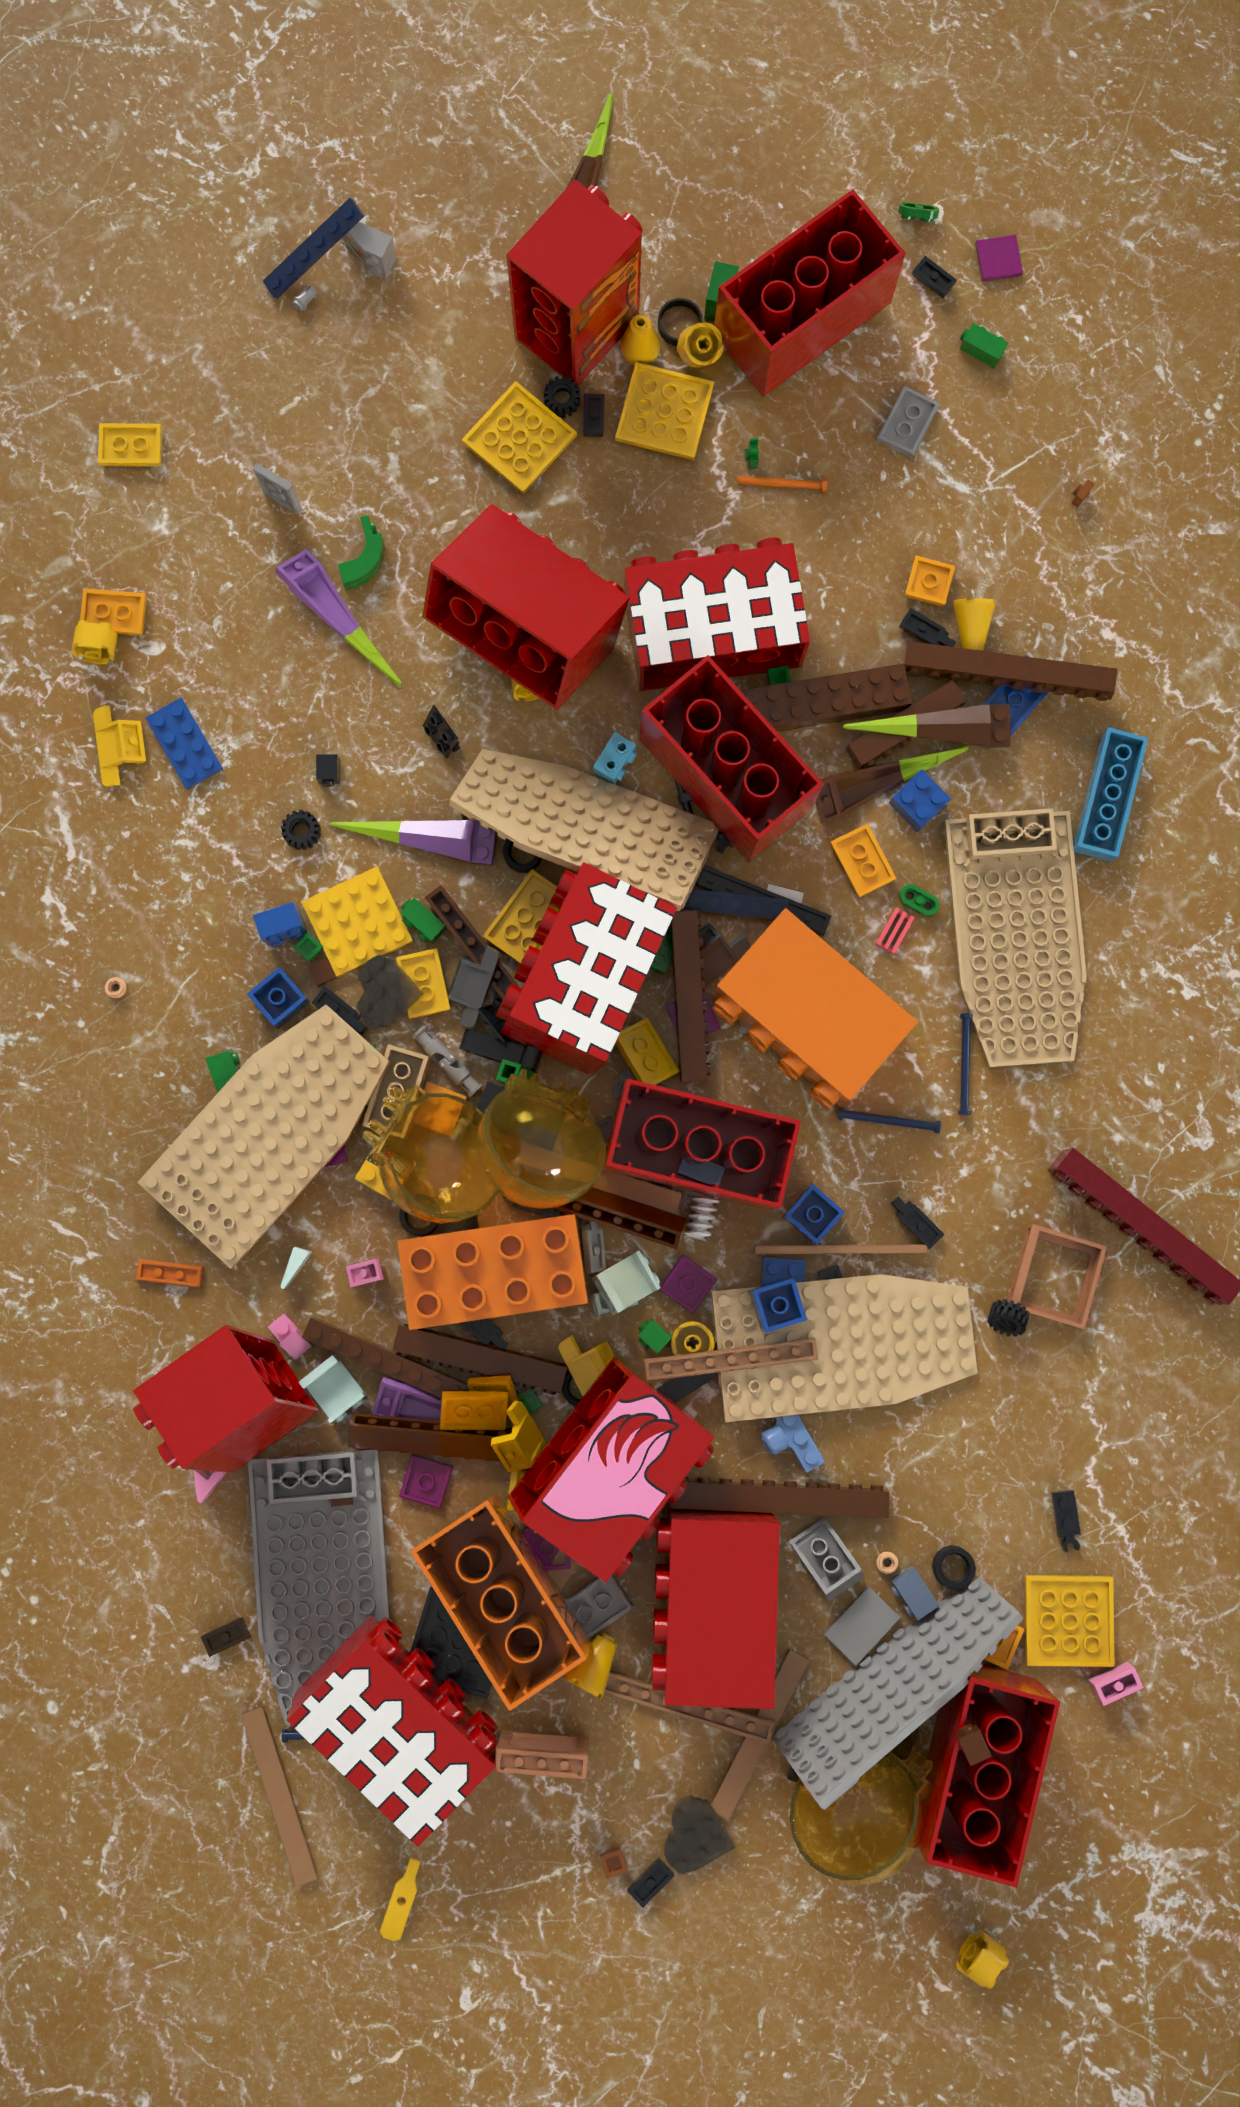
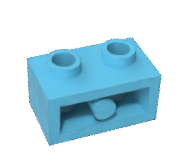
(615, 756)

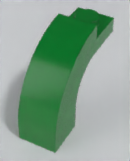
(367, 564)

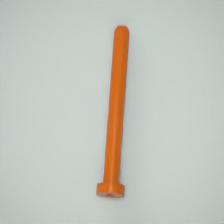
(779, 482)

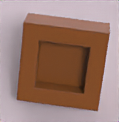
(1081, 492)
(613, 1862)

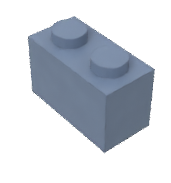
(914, 1592)

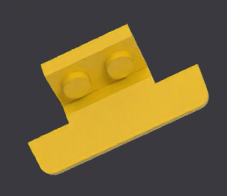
(116, 744)
(585, 1366)
(525, 1443)

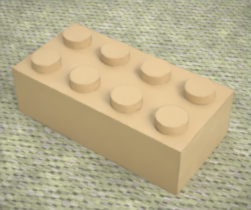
(403, 1071)

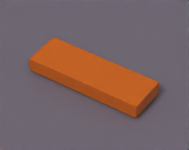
(169, 1273)

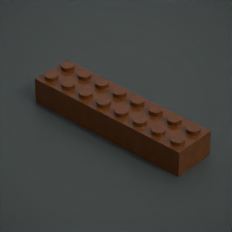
(832, 698)

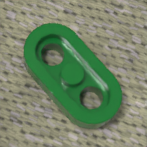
(923, 211)
(920, 897)

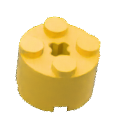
(711, 345)
(94, 642)
(691, 1329)
(982, 1959)

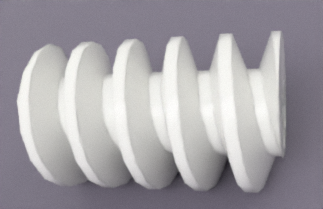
(701, 1218)

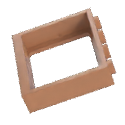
(1092, 1276)
(542, 1754)

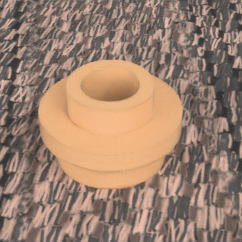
(111, 983)
(887, 1569)

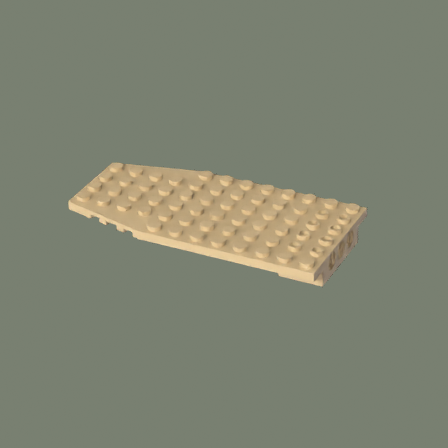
(587, 820)
(1018, 933)
(267, 1134)
(874, 1342)

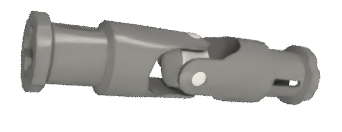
(458, 1073)

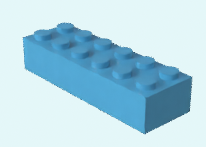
(1110, 794)

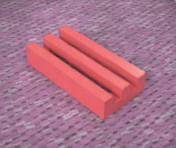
(904, 915)

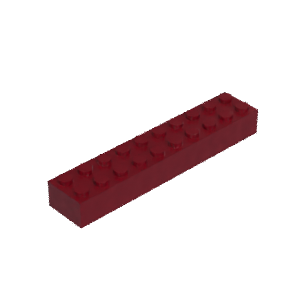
(1145, 1226)

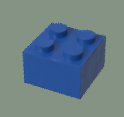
(919, 800)
(280, 924)
(278, 997)
(813, 1214)
(777, 1305)

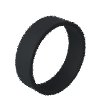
(673, 303)

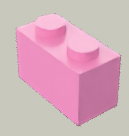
(1115, 1683)

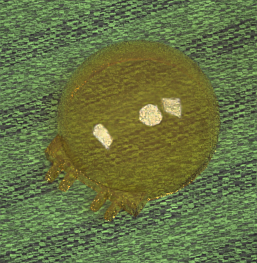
(540, 1143)
(423, 1164)
(869, 1827)

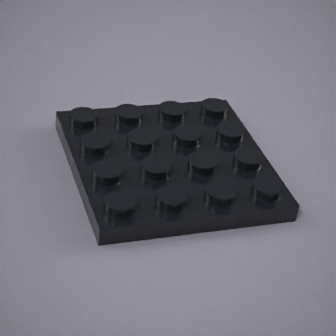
(448, 1649)

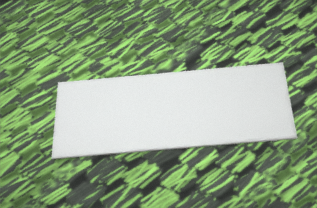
(790, 894)

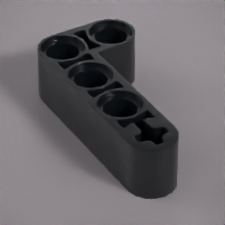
(493, 1049)

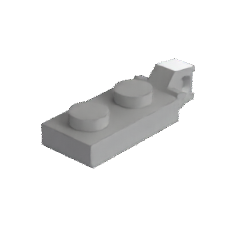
(593, 1247)

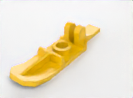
(398, 1911)

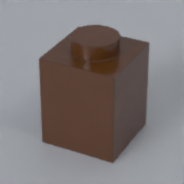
(972, 1744)

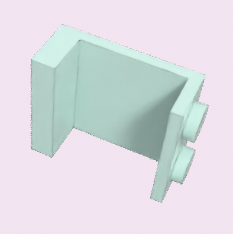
(626, 1282)
(334, 1388)

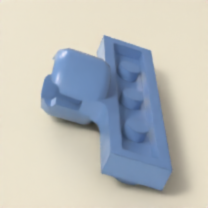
(792, 1434)

